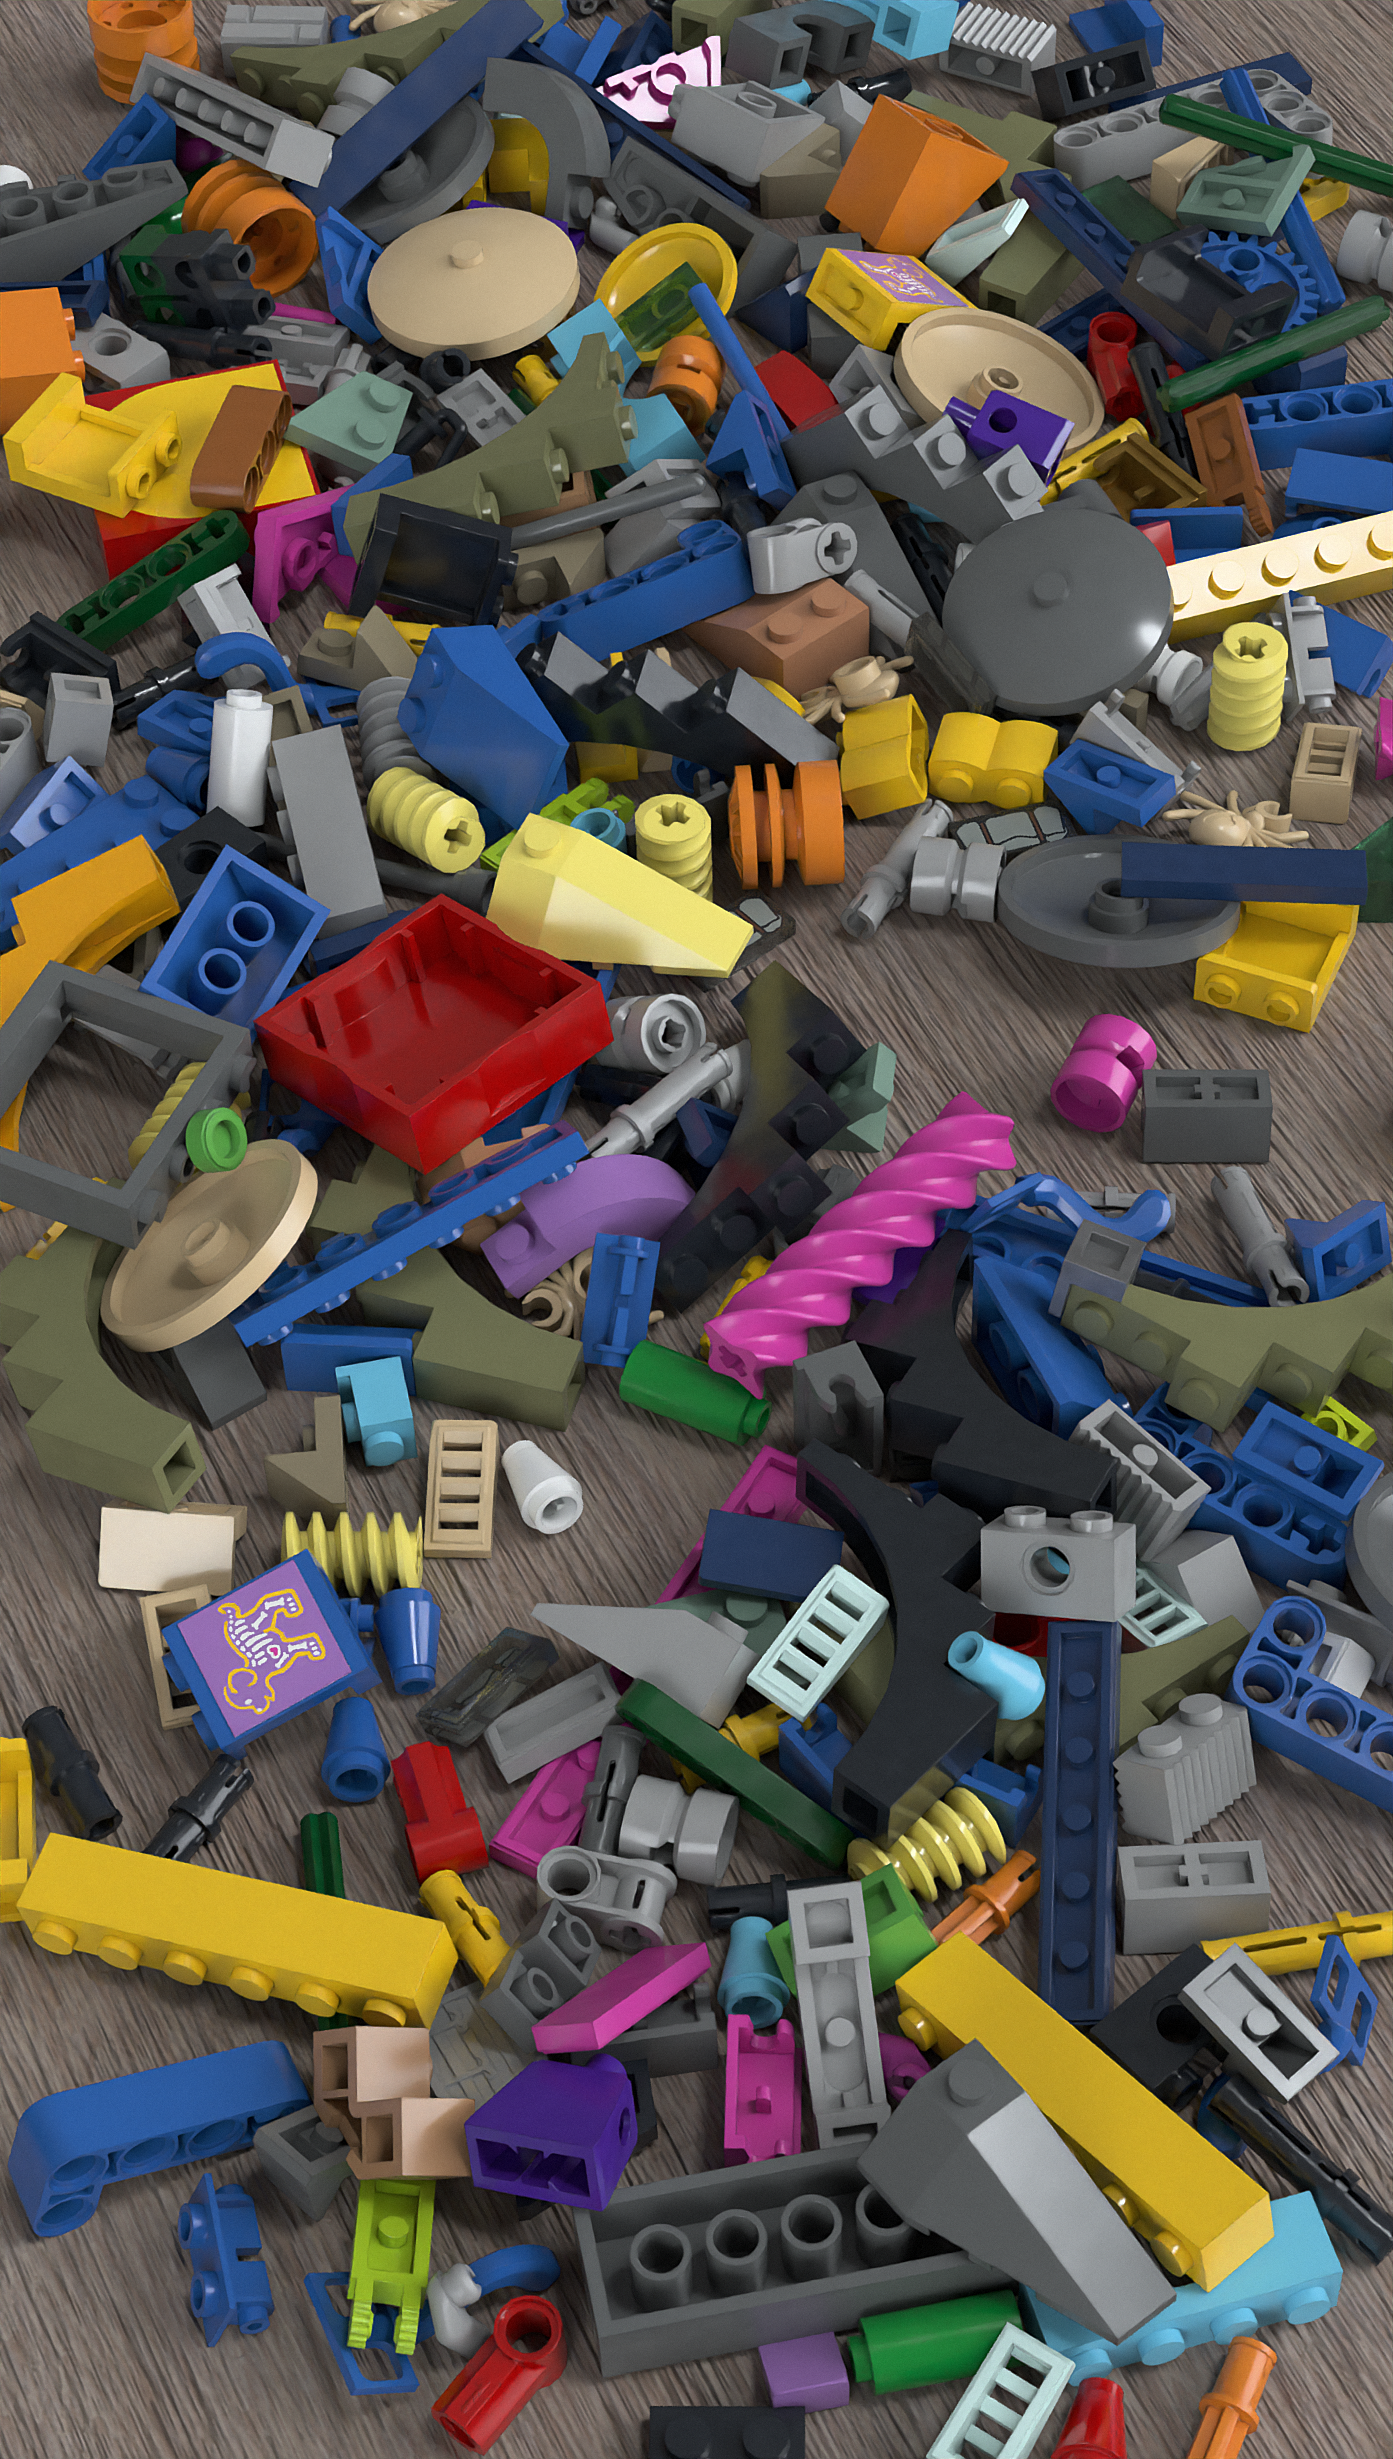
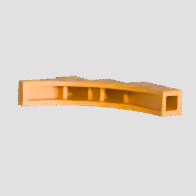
(81, 923)

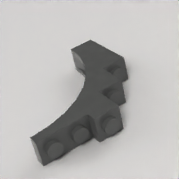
(923, 465)

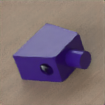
(1010, 422)
(556, 2133)

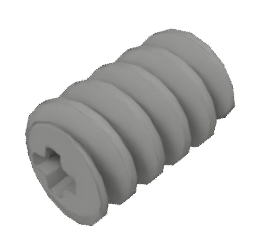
(380, 733)

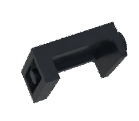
(1200, 300)
(433, 563)

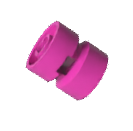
(1103, 1073)

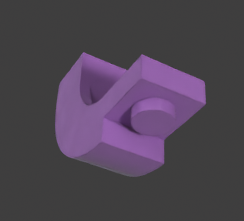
(561, 1218)

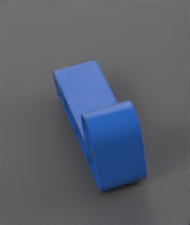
(1331, 419)
(657, 597)
(1296, 1536)
(1305, 1696)
(143, 2125)

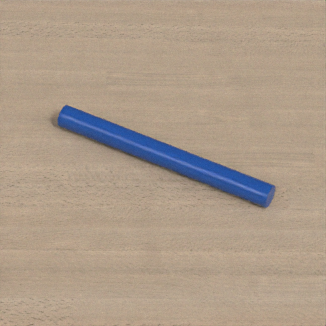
(733, 352)

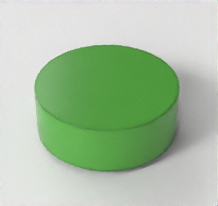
(216, 1140)

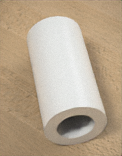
(240, 756)

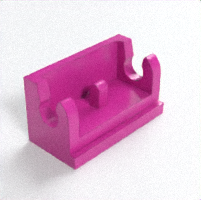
(761, 2093)

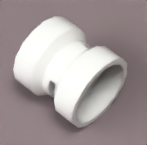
(1170, 675)

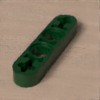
(203, 548)
(735, 1773)

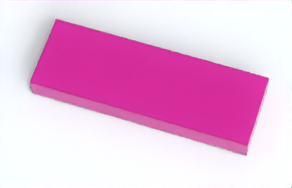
(621, 1998)

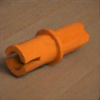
(990, 1905)
(1232, 2404)

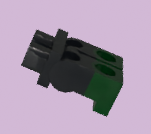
(196, 278)

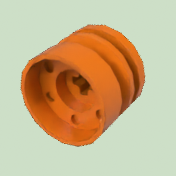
(132, 27)
(257, 215)
(788, 824)

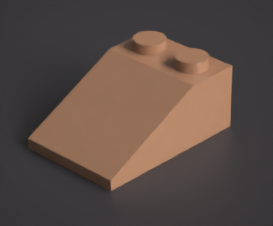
(789, 635)

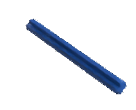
(1296, 222)

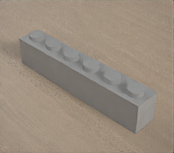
(235, 120)

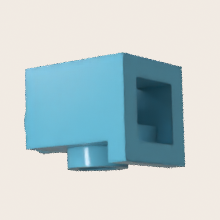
(377, 1410)

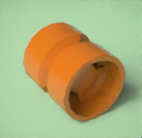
(691, 378)

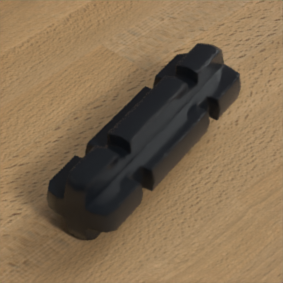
(613, 1085)

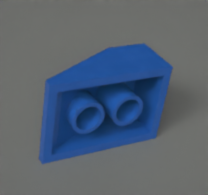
(482, 721)

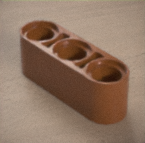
(240, 449)

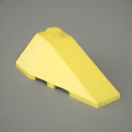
(605, 908)

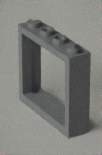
(27, 1037)

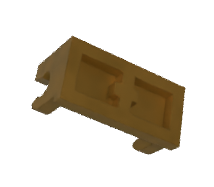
(1146, 479)

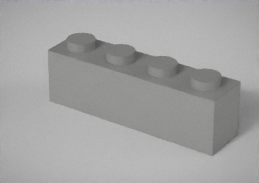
(327, 827)

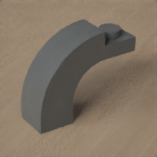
(567, 123)

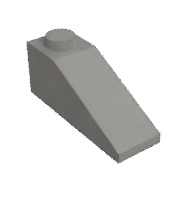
(672, 1649)

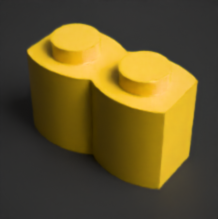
(883, 757)
(991, 760)

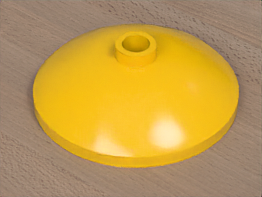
(658, 255)

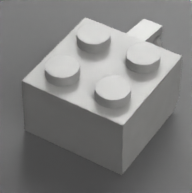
(738, 126)

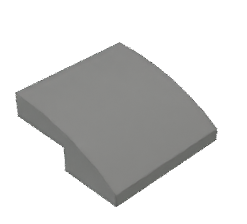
(303, 351)

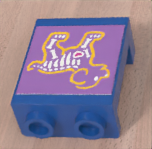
(266, 1654)

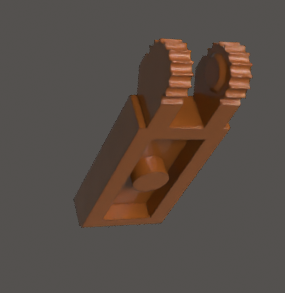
(1228, 459)

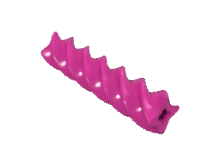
(857, 1242)

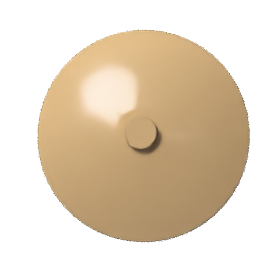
(474, 283)
(981, 351)
(210, 1249)

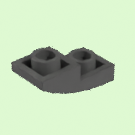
(540, 1972)

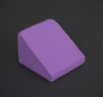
(805, 2373)

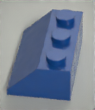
(236, 943)
(1031, 1357)

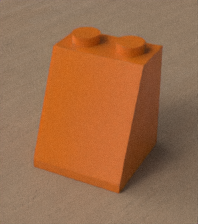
(910, 178)
(33, 349)

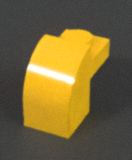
(519, 161)

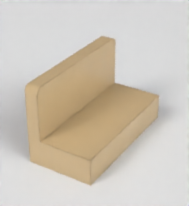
(169, 1550)

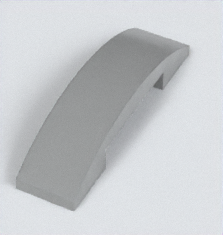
(837, 2012)

